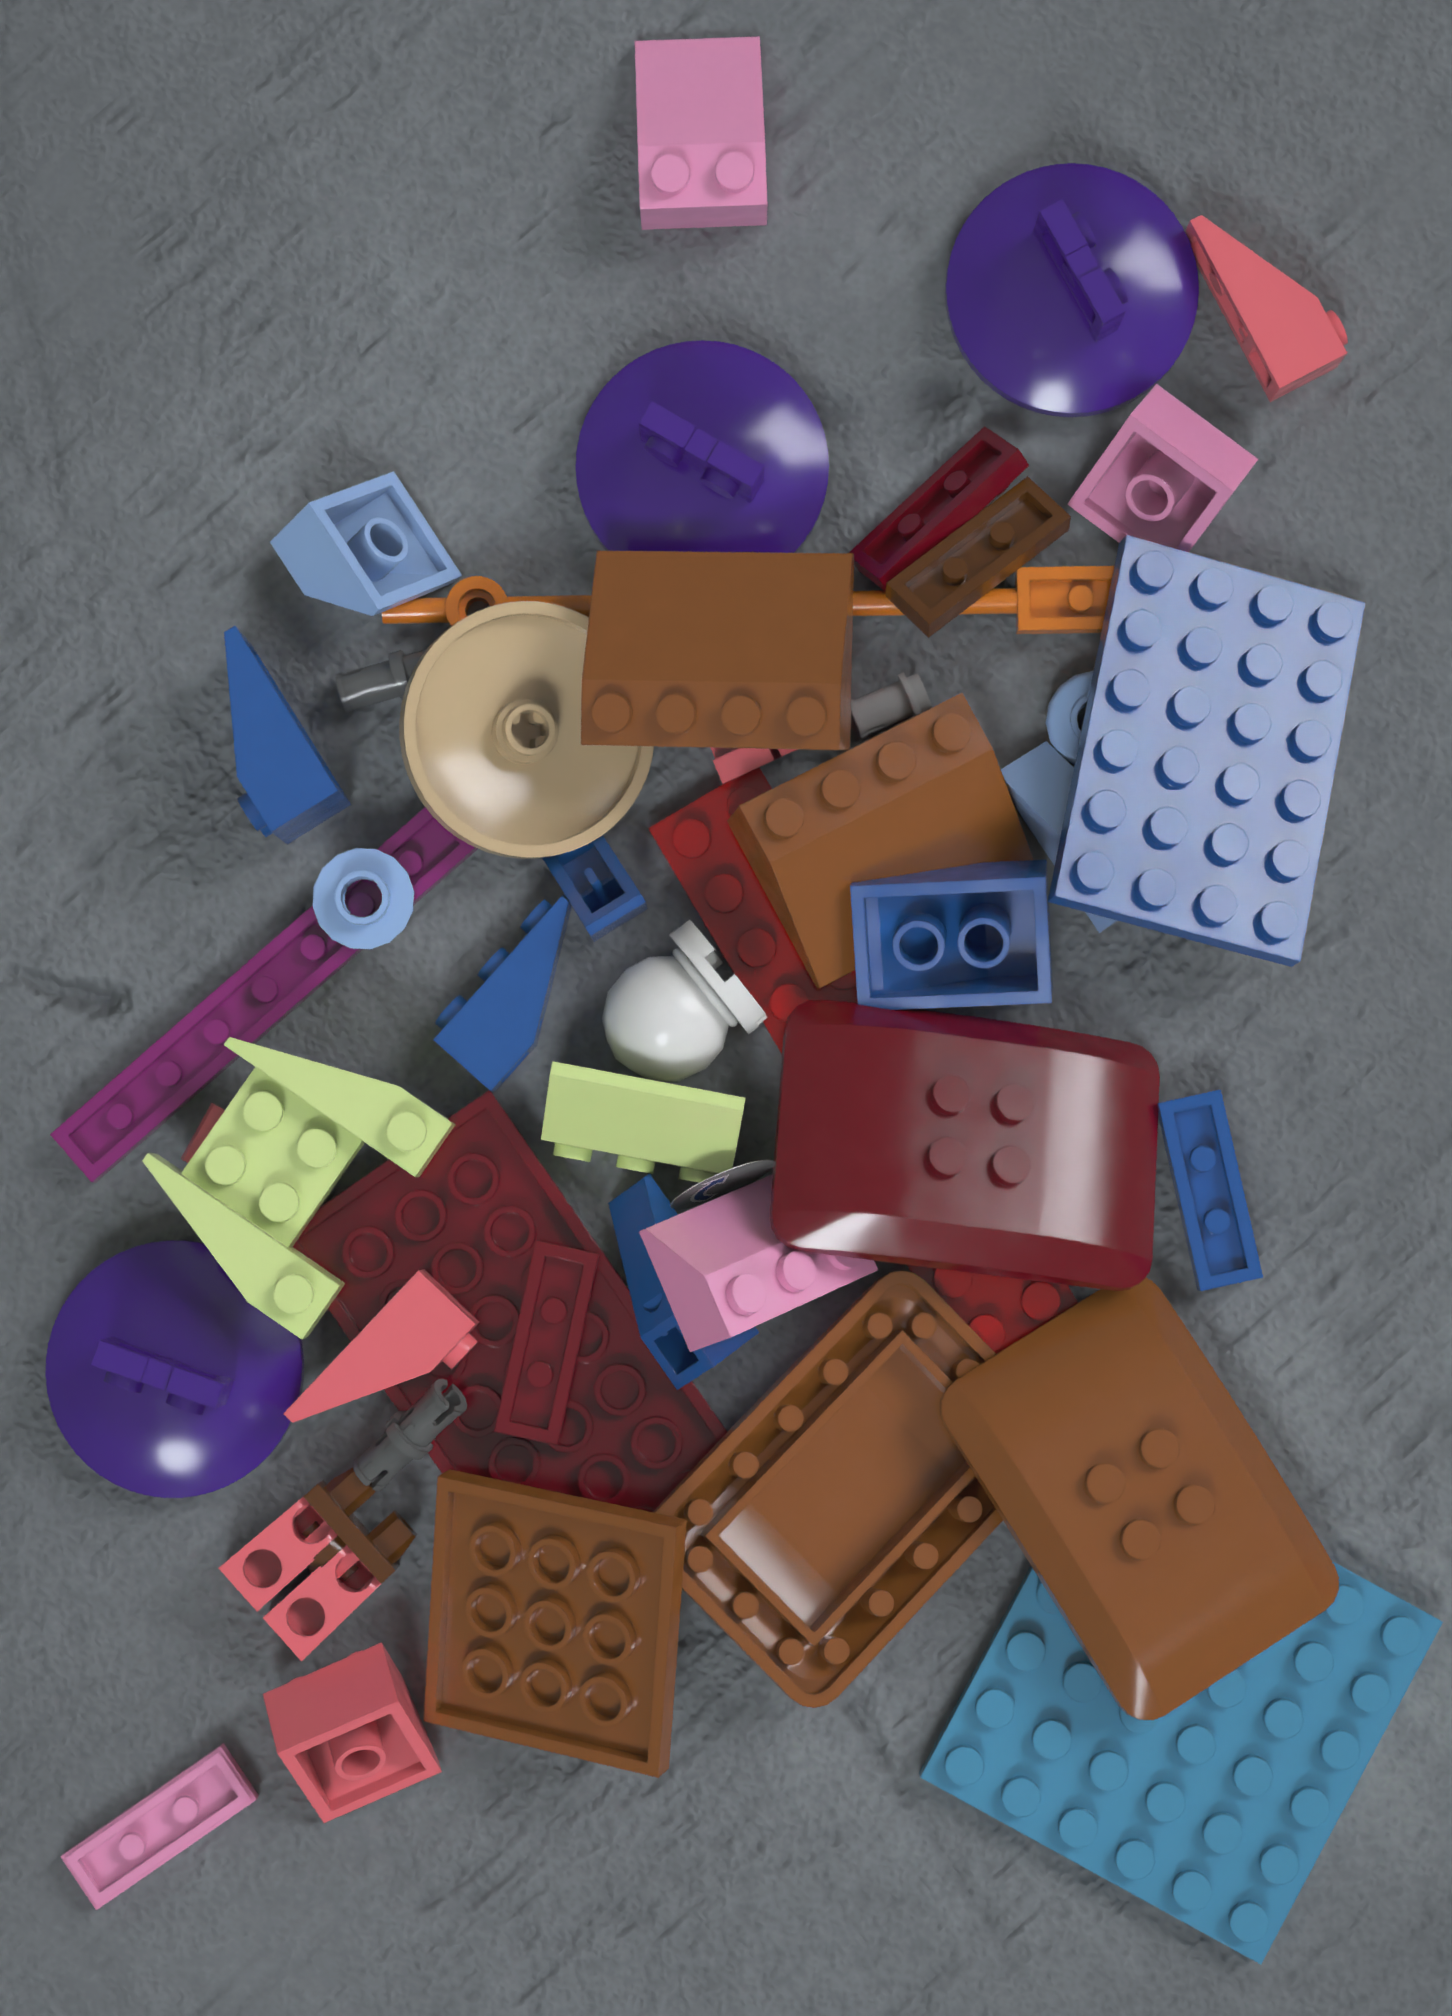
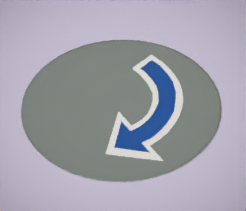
(722, 1184)

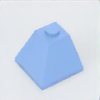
(365, 548)

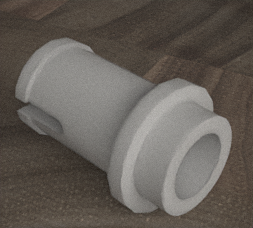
(890, 704)

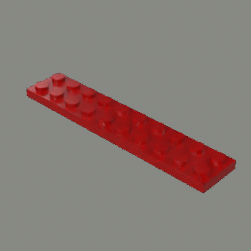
(763, 958)

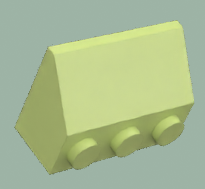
(641, 1121)

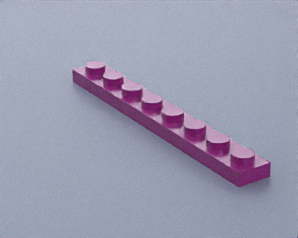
(243, 1009)

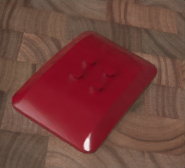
(966, 1145)

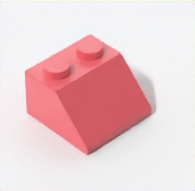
(350, 1733)

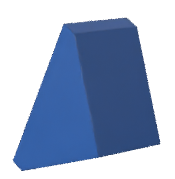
(597, 887)

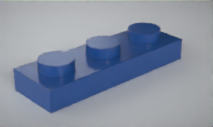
(1209, 1190)

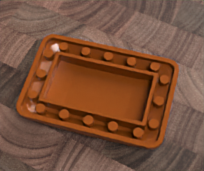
(838, 1494)
(1140, 1497)

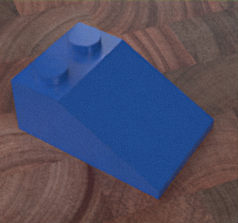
(274, 757)
(954, 937)

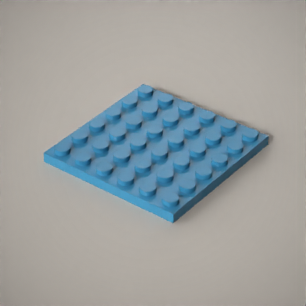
(1215, 1800)

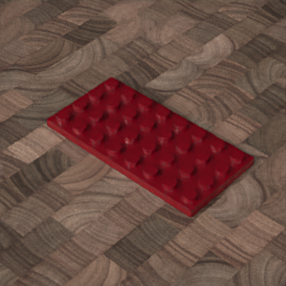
(475, 1233)

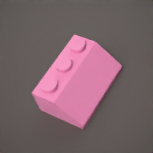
(731, 1270)

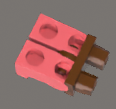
(335, 1547)

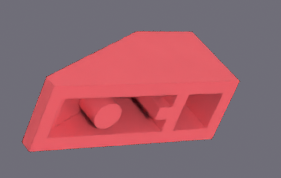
(1270, 314)
(400, 1343)

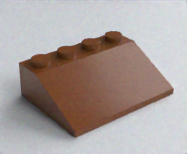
(719, 650)
(884, 809)

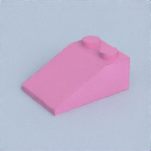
(700, 133)

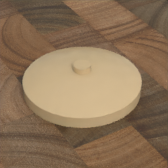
(499, 735)

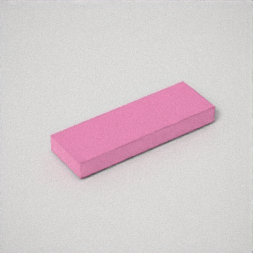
(159, 1826)

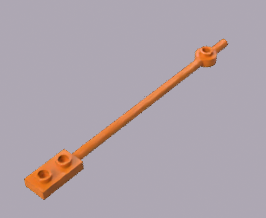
(1043, 600)

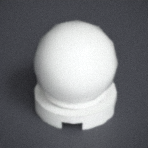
(675, 1010)

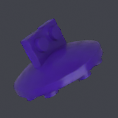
(1071, 290)
(702, 454)
(170, 1373)

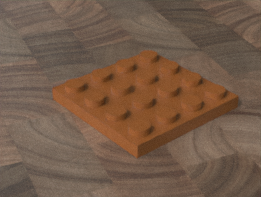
(554, 1621)

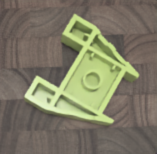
(276, 1164)

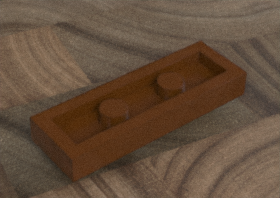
(977, 556)

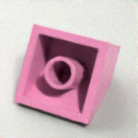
(1162, 475)

